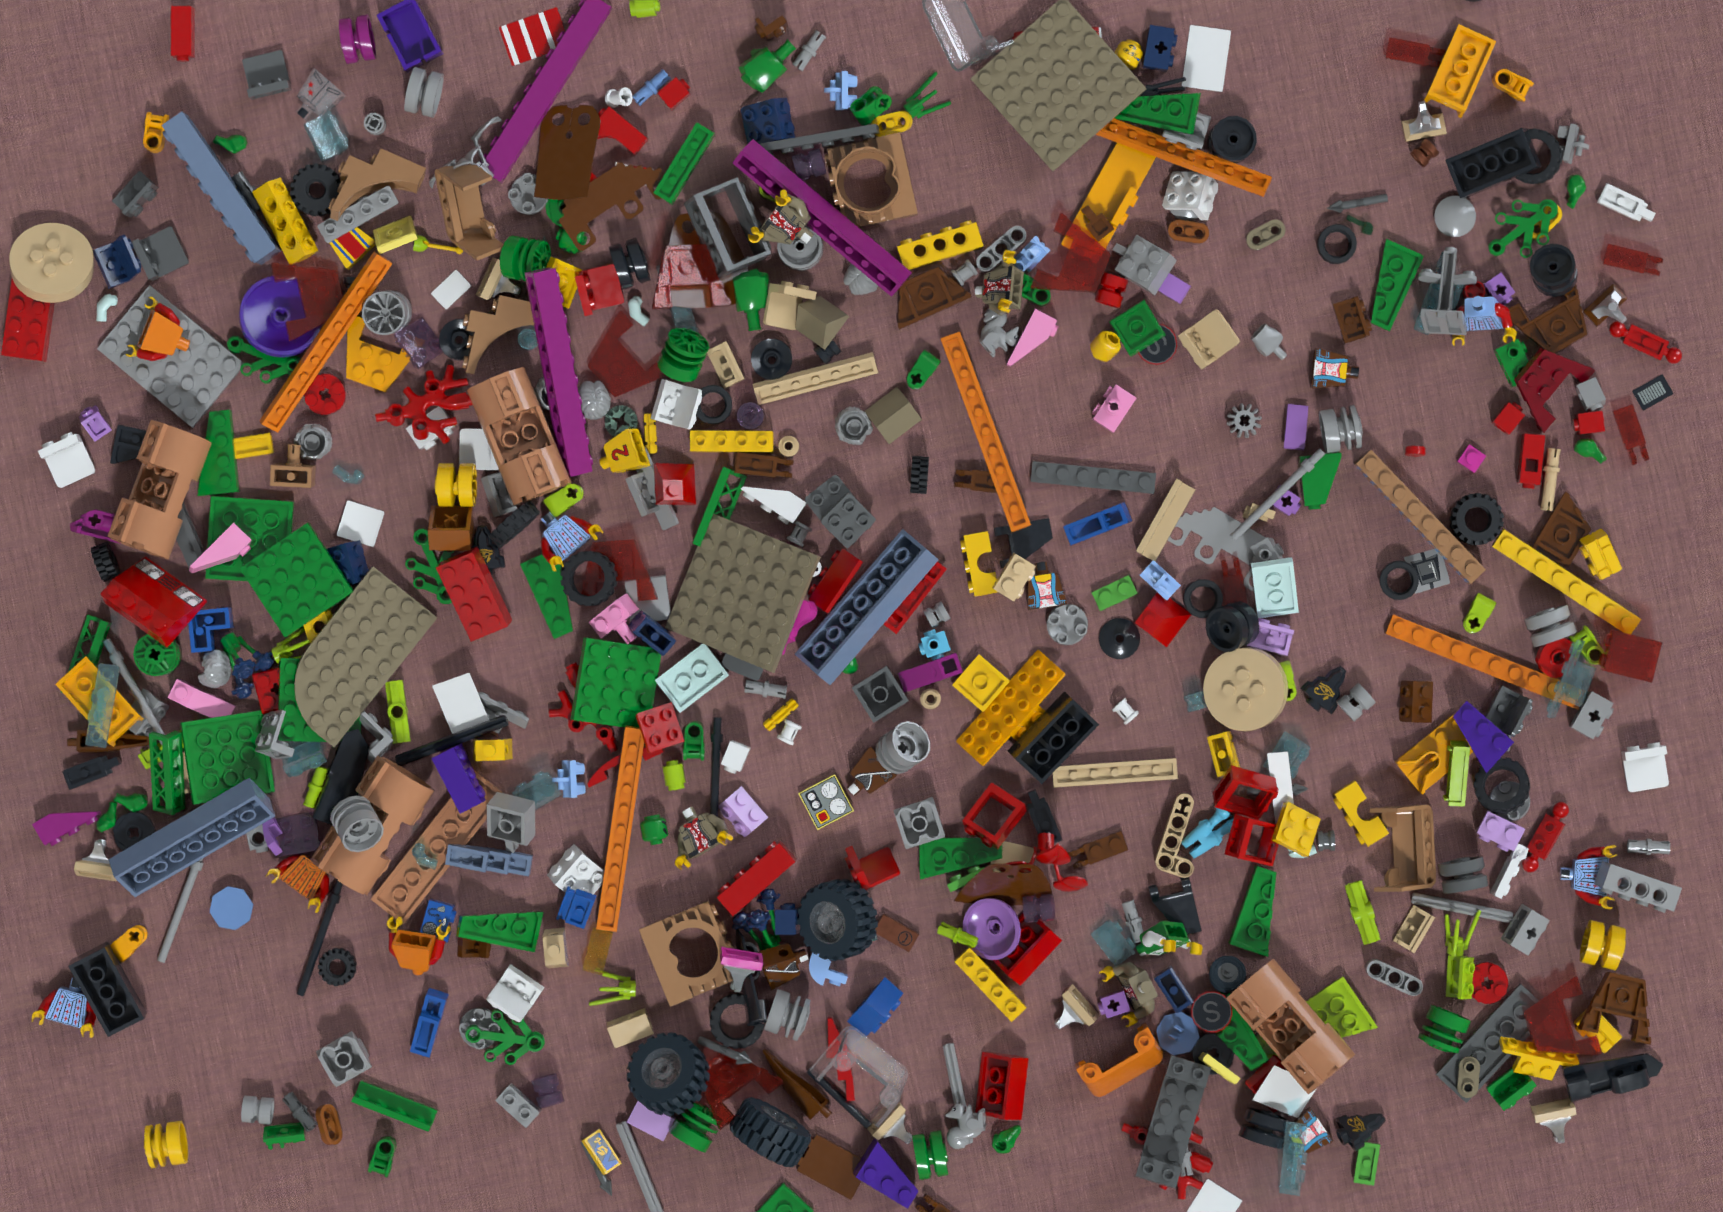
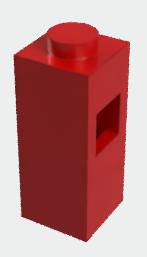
(182, 33)
(1531, 460)

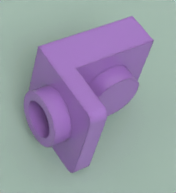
(94, 423)

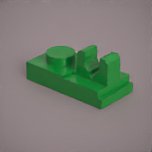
(283, 1134)

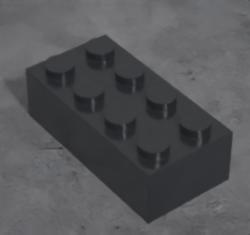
(1493, 163)
(1053, 737)
(107, 989)

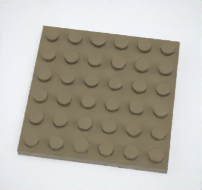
(1058, 84)
(743, 593)

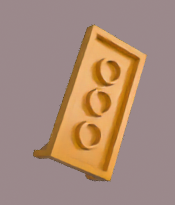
(1460, 69)
(78, 688)
(1430, 757)

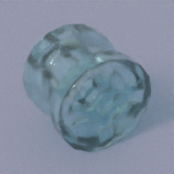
(530, 340)
(1195, 701)

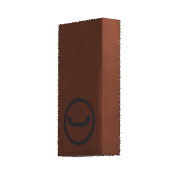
(896, 933)

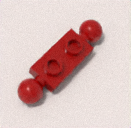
(1645, 342)
(1545, 837)

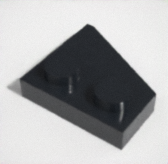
(127, 443)

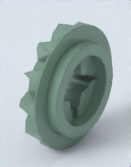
(617, 412)

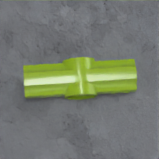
(396, 697)
(1362, 912)

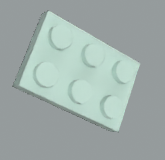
(1274, 587)
(692, 677)

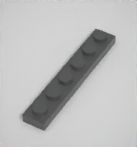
(826, 139)
(1093, 477)

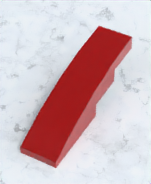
(833, 1032)

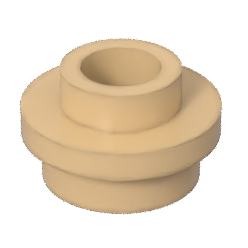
(783, 441)
(925, 693)

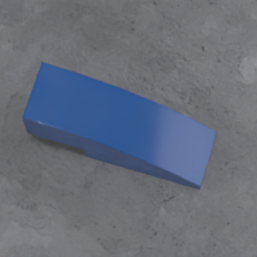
(1097, 523)
(429, 1022)

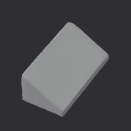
(497, 494)

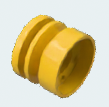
(161, 1144)

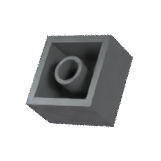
(880, 694)

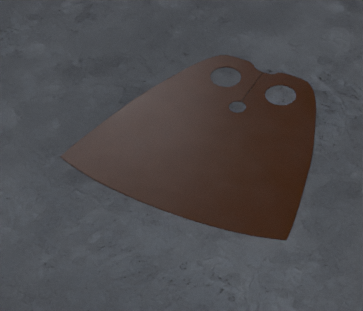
(699, 295)
(1010, 890)

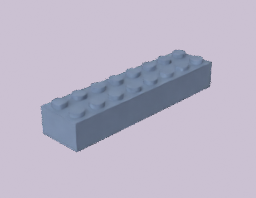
(222, 189)
(866, 607)
(192, 837)

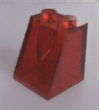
(1630, 656)

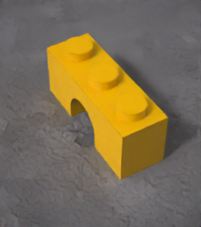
(974, 546)
(1368, 830)

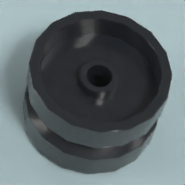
(1242, 133)
(632, 262)
(1553, 270)
(1232, 626)
(1264, 1127)

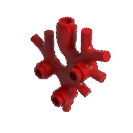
(433, 396)
(566, 710)
(1198, 1161)

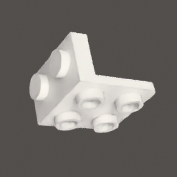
(1190, 192)
(676, 404)
(475, 449)
(67, 459)
(1645, 767)
(576, 871)
(515, 993)

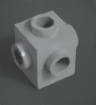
(1266, 547)

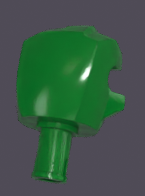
(765, 66)
(751, 295)

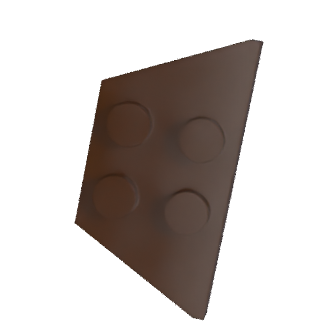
(927, 296)
(1562, 532)

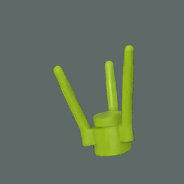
(285, 651)
(1455, 944)
(626, 989)

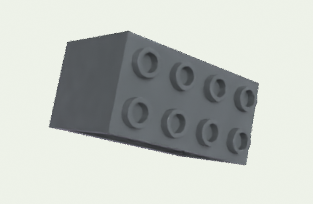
(708, 231)

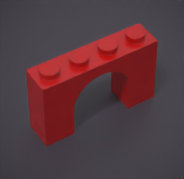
(617, 128)

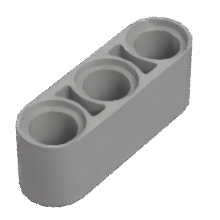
(993, 255)
(1401, 984)

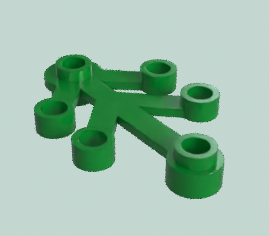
(1525, 225)
(265, 361)
(430, 571)
(507, 1038)

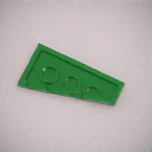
(1168, 112)
(1395, 278)
(220, 468)
(549, 594)
(954, 854)
(1255, 915)
(504, 929)
(1242, 1041)

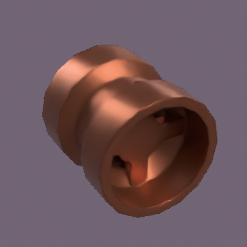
(1426, 149)

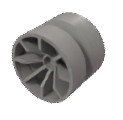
(386, 312)

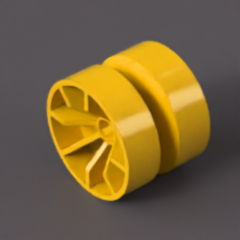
(449, 484)
(1609, 946)

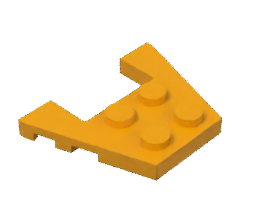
(370, 363)

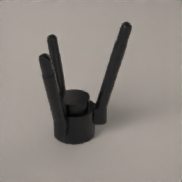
(1152, 90)

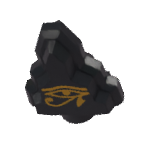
(487, 549)
(1324, 691)
(1358, 1129)

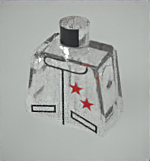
(318, 95)

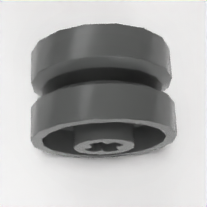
(1462, 873)

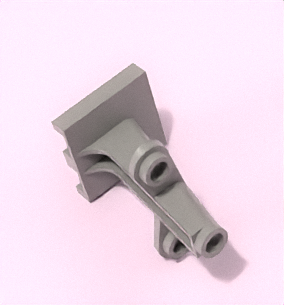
(1444, 319)

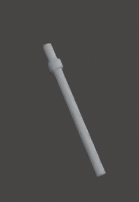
(1306, 466)
(117, 659)
(195, 868)

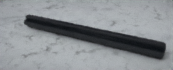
(451, 740)

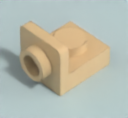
(1250, 509)

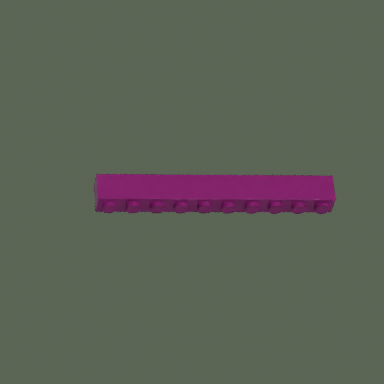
(546, 87)
(825, 219)
(559, 370)

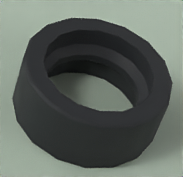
(1336, 259)
(728, 405)
(1199, 583)
(1401, 595)

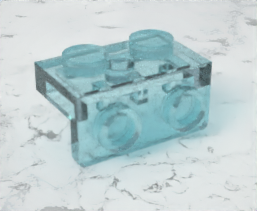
(326, 136)
(304, 757)
(540, 789)

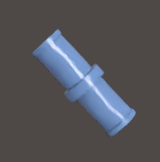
(651, 87)

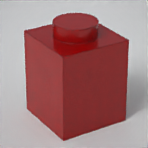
(674, 93)
(1508, 417)
(1588, 423)

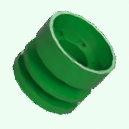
(523, 256)
(683, 354)
(167, 660)
(1444, 1029)
(695, 1127)

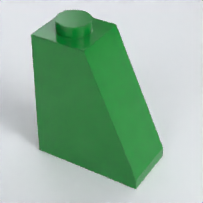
(1318, 481)

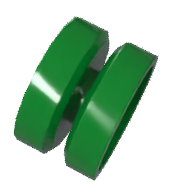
(933, 1154)

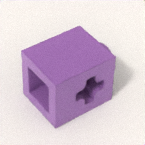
(1500, 281)
(1287, 510)
(1118, 996)

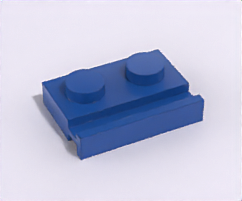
(576, 907)

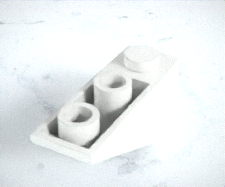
(782, 502)

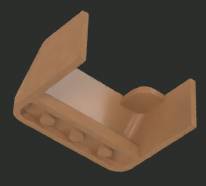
(464, 210)
(1412, 847)

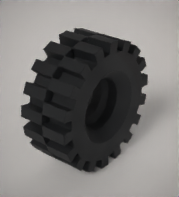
(301, 185)

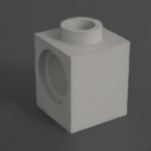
(1591, 395)
(253, 845)

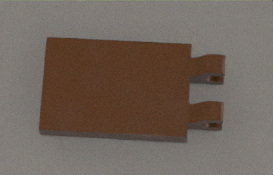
(830, 1166)

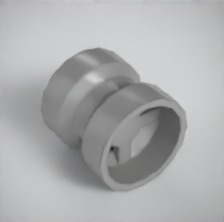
(378, 123)
(941, 613)

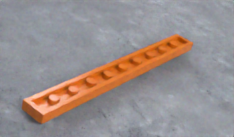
(1185, 157)
(325, 342)
(985, 432)
(1473, 657)
(620, 829)

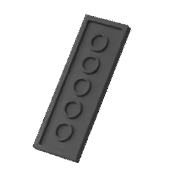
(1484, 1043)

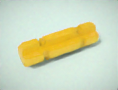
(650, 433)
(780, 714)

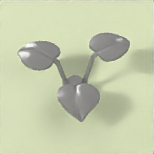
(470, 155)

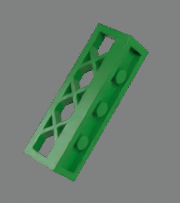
(684, 163)
(714, 502)
(97, 642)
(171, 774)
(395, 1106)

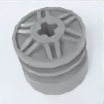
(1340, 429)
(903, 747)
(356, 823)
(787, 1015)

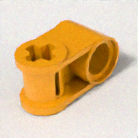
(1513, 84)
(154, 130)
(126, 944)

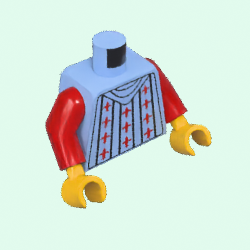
(1486, 314)
(565, 537)
(1584, 873)
(67, 1007)

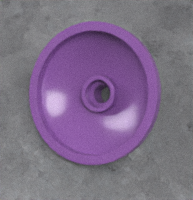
(981, 922)

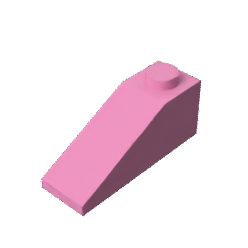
(1036, 332)
(224, 549)
(199, 700)

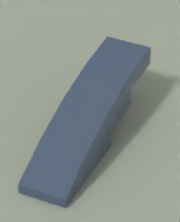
(488, 859)

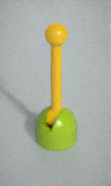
(422, 244)

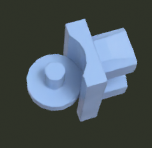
(839, 90)
(1031, 255)
(1160, 580)
(567, 778)

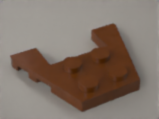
(1557, 326)
(1621, 997)

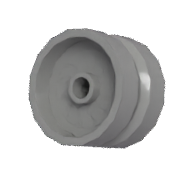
(424, 92)
(804, 258)
(1550, 626)

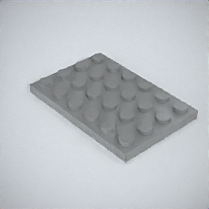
(182, 381)

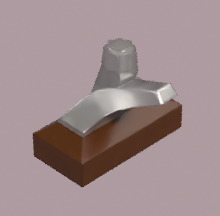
(1606, 305)

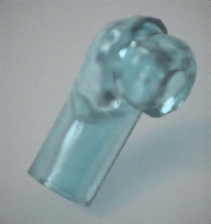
(347, 477)
(421, 857)

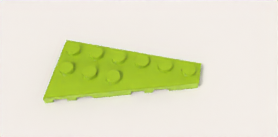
(1338, 1007)

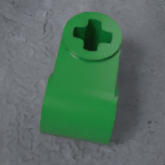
(868, 105)
(1030, 293)
(924, 367)
(694, 743)
(382, 1160)

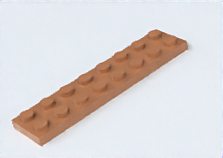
(412, 882)

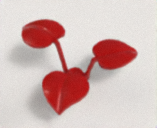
(1053, 855)

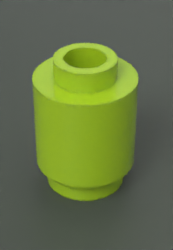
(644, 8)
(674, 775)

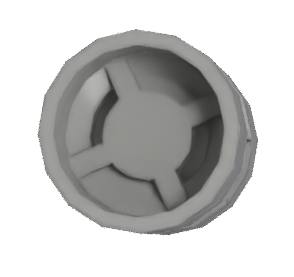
(1361, 696)
(257, 1110)

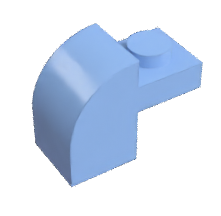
(820, 970)

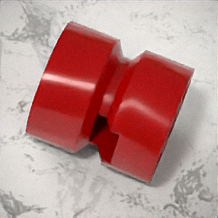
(1111, 290)

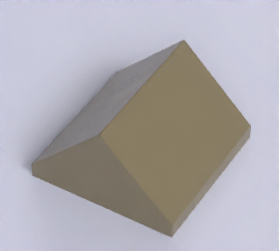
(819, 320)
(893, 415)

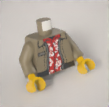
(785, 222)
(1002, 286)
(699, 836)
(1136, 987)

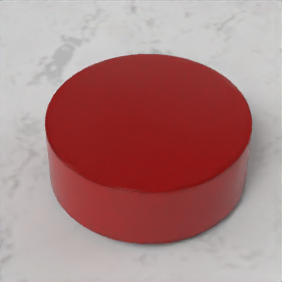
(1415, 451)

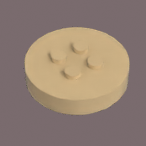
(51, 262)
(1245, 689)

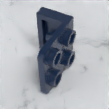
(768, 121)
(117, 262)
(350, 560)

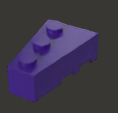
(1482, 735)
(459, 778)
(884, 1175)

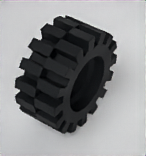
(919, 474)
(105, 561)
(324, 966)

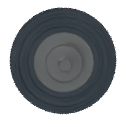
(1227, 974)

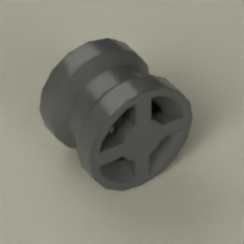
(1326, 840)

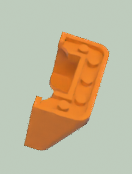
(1103, 1082)

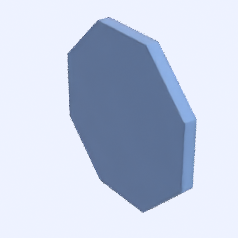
(231, 908)
(1177, 1033)

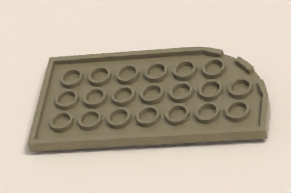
(357, 654)

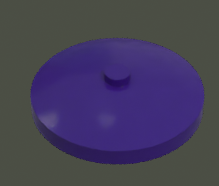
(264, 316)

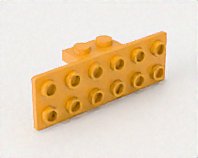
(1115, 189)
(1012, 709)

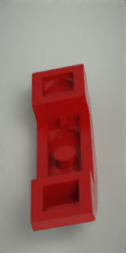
(913, 600)
(601, 775)

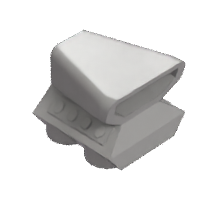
(919, 823)
(344, 1058)

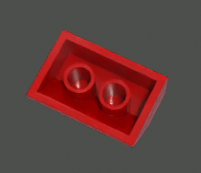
(834, 580)
(1033, 948)
(1002, 1085)

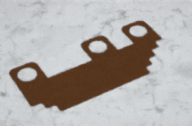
(604, 192)

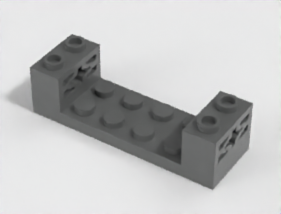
(1172, 1122)

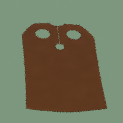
(562, 162)

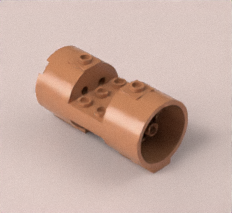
(518, 436)
(169, 464)
(396, 798)
(1290, 1027)

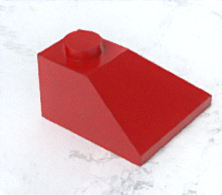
(674, 484)
(1162, 619)

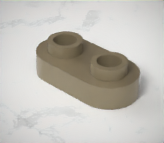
(1265, 234)
(1468, 1077)

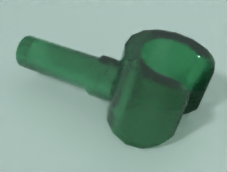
(1367, 227)

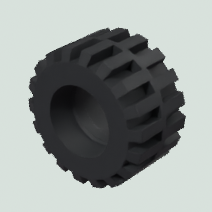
(1494, 519)

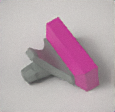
(740, 964)

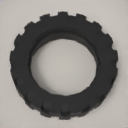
(1555, 161)
(514, 524)
(568, 578)
(1506, 806)
(720, 1035)

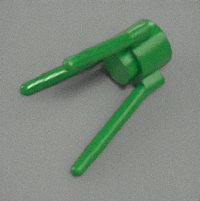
(915, 106)

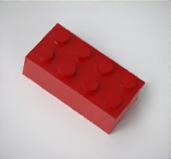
(27, 327)
(474, 594)
(756, 878)

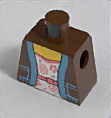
(1331, 369)
(1045, 589)
(1316, 1133)

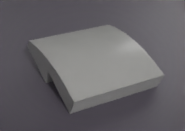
(656, 609)

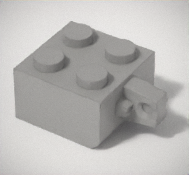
(1144, 264)
(511, 820)

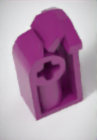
(100, 530)

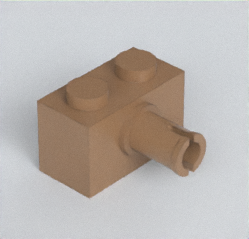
(293, 472)

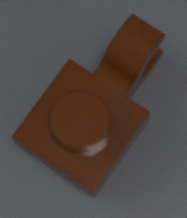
(1098, 225)

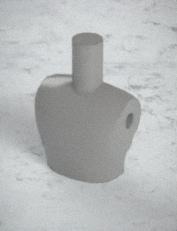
(1268, 341)

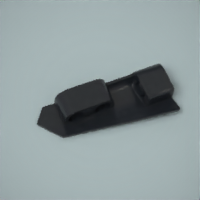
(343, 775)
(754, 1008)
(1614, 1074)

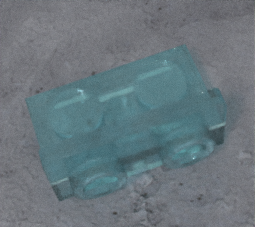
(1296, 749)
(1113, 942)

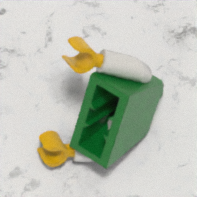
(1165, 938)

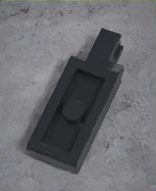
(89, 771)
(1042, 816)

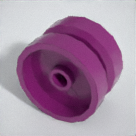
(353, 40)

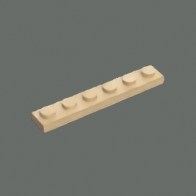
(815, 378)
(1115, 772)

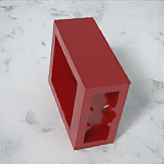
(1005, 799)
(1225, 800)
(1240, 836)

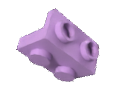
(1273, 638)
(742, 812)
(1500, 831)

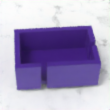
(410, 35)

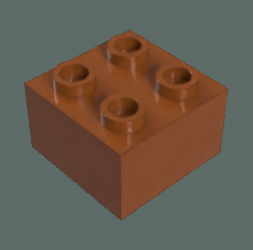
(450, 528)

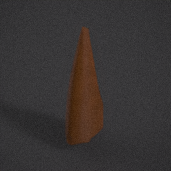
(125, 741)
(804, 1094)

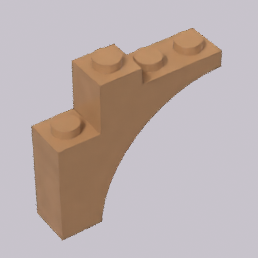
(364, 178)
(508, 314)

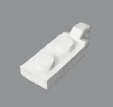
(1625, 203)
(1509, 870)

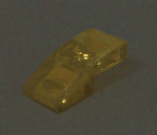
(597, 951)

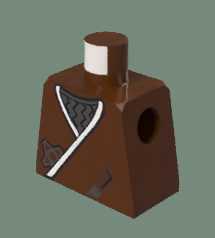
(869, 774)
(781, 964)

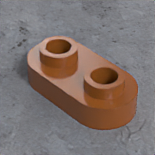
(1188, 231)
(328, 1124)

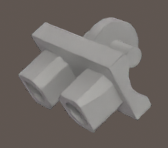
(1571, 134)

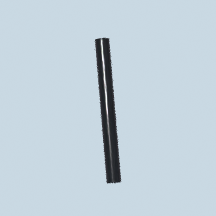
(842, 1100)

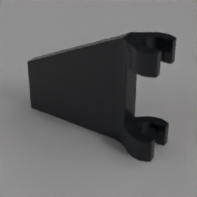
(1026, 540)
(1178, 906)

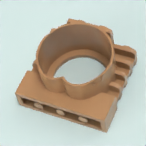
(890, 152)
(657, 941)

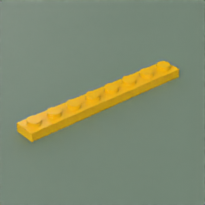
(1566, 582)

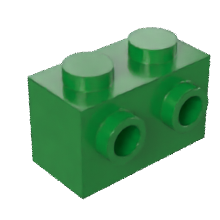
(1512, 359)

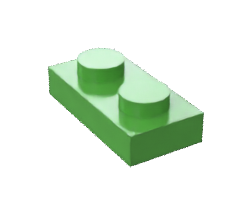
(1114, 593)
(959, 881)
(1366, 1164)

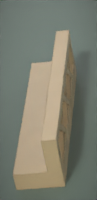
(1165, 520)

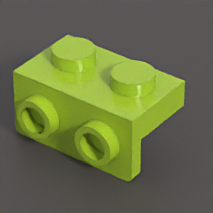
(1460, 977)

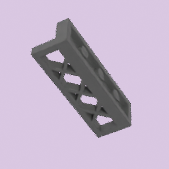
(188, 538)

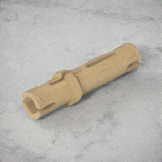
(1550, 479)

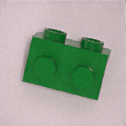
(1510, 1088)

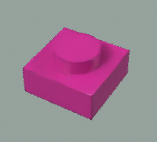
(1471, 458)

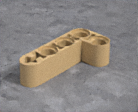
(1178, 833)

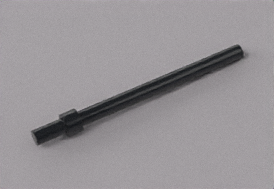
(717, 739)
(333, 899)

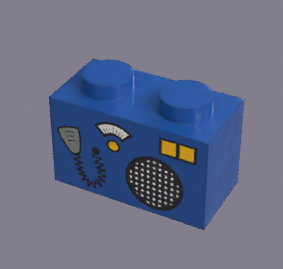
(437, 913)

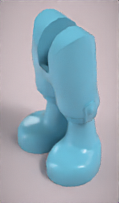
(1205, 835)

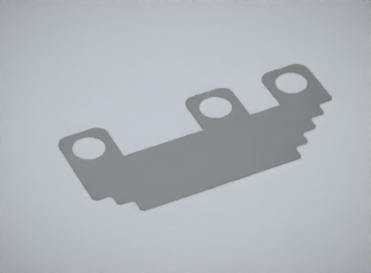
(1216, 530)

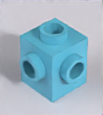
(940, 638)

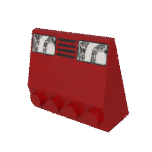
(153, 600)

